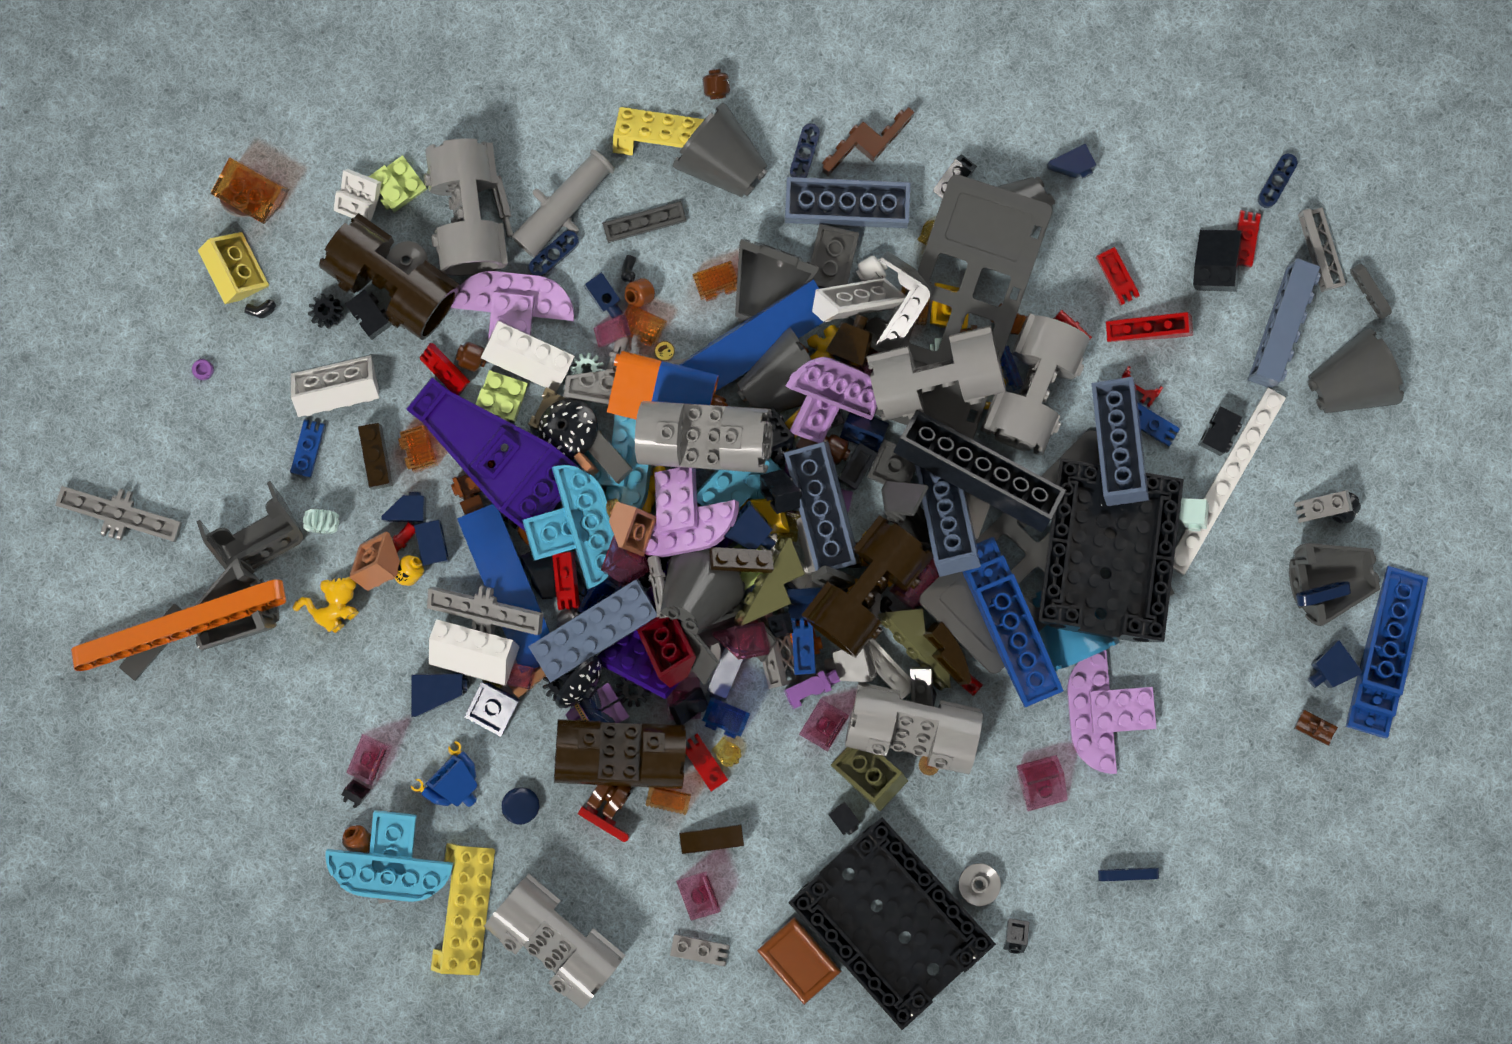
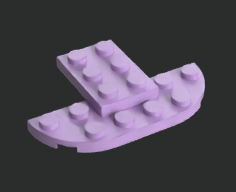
(514, 298)
(828, 388)
(679, 522)
(1099, 712)

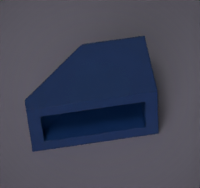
(1074, 163)
(407, 509)

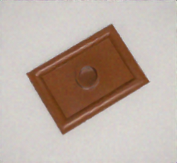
(799, 960)

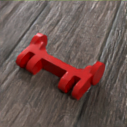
(1152, 394)

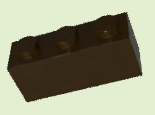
(375, 456)

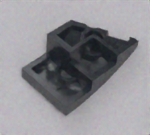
(543, 576)

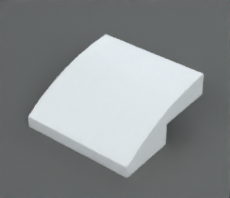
(357, 195)

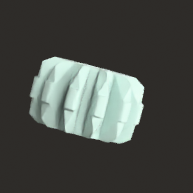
(586, 362)
(321, 521)

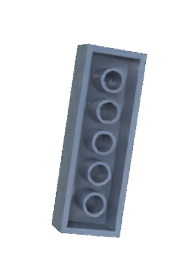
(847, 202)
(1284, 323)
(1120, 441)
(822, 506)
(948, 525)
(594, 630)

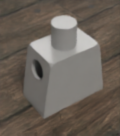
(850, 668)

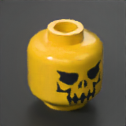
(409, 570)

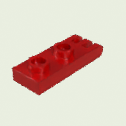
(1248, 238)
(1117, 275)
(444, 369)
(566, 580)
(705, 763)
(605, 824)

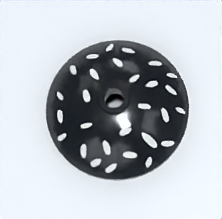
(579, 428)
(580, 683)

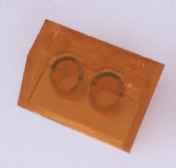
(249, 190)

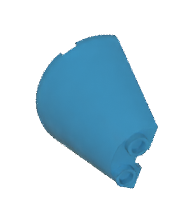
(1068, 646)

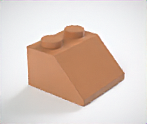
(631, 527)
(375, 562)

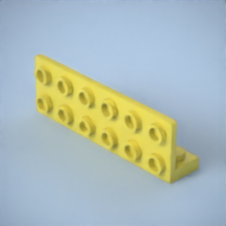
(651, 128)
(465, 910)

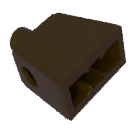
(852, 342)

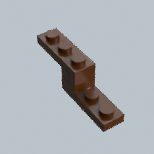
(867, 141)

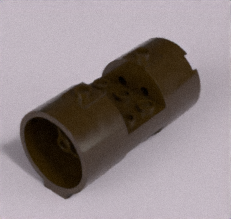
(418, 299)
(891, 557)
(620, 754)

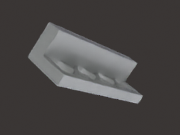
(1317, 250)
(775, 664)

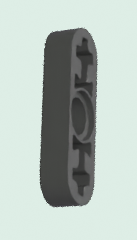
(1370, 288)

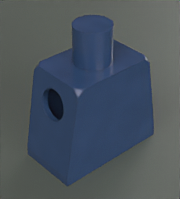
(597, 288)
(751, 529)
(1334, 666)

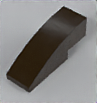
(948, 652)
(711, 839)

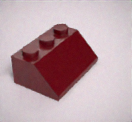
(667, 649)

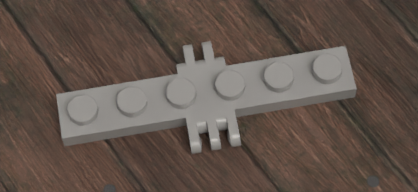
(118, 514)
(485, 610)

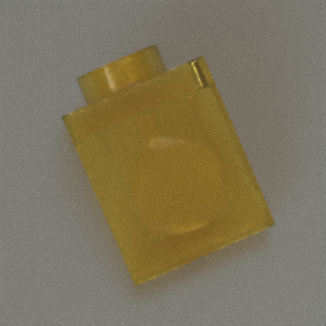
(791, 517)

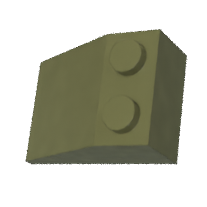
(870, 775)

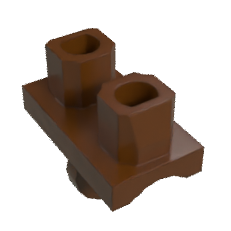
(1315, 727)

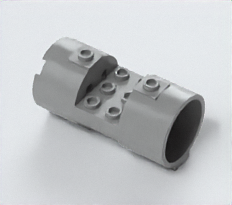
(461, 171)
(1051, 352)
(899, 383)
(703, 436)
(941, 734)
(578, 961)

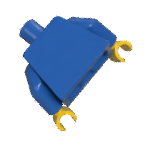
(452, 782)

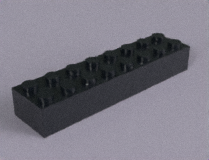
(979, 471)

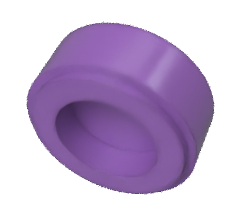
(202, 369)

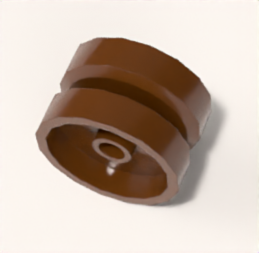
(614, 795)

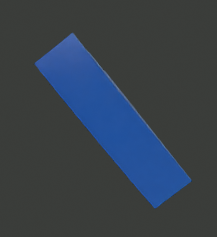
(746, 343)
(502, 571)
(1011, 626)
(1387, 652)

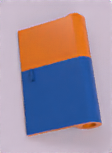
(655, 380)

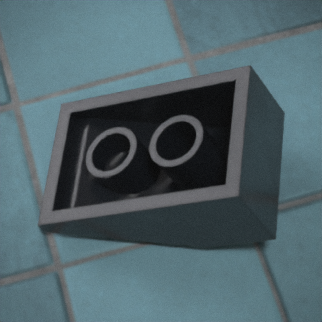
(1217, 260)

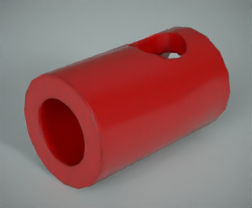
(973, 687)

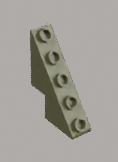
(769, 590)
(908, 630)

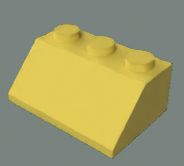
(232, 267)

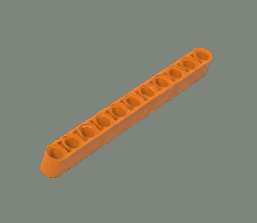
(178, 625)

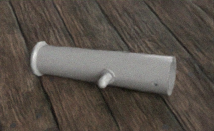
(561, 205)

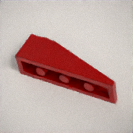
(1150, 327)

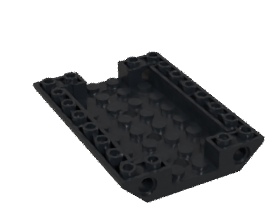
(1137, 557)
(869, 939)

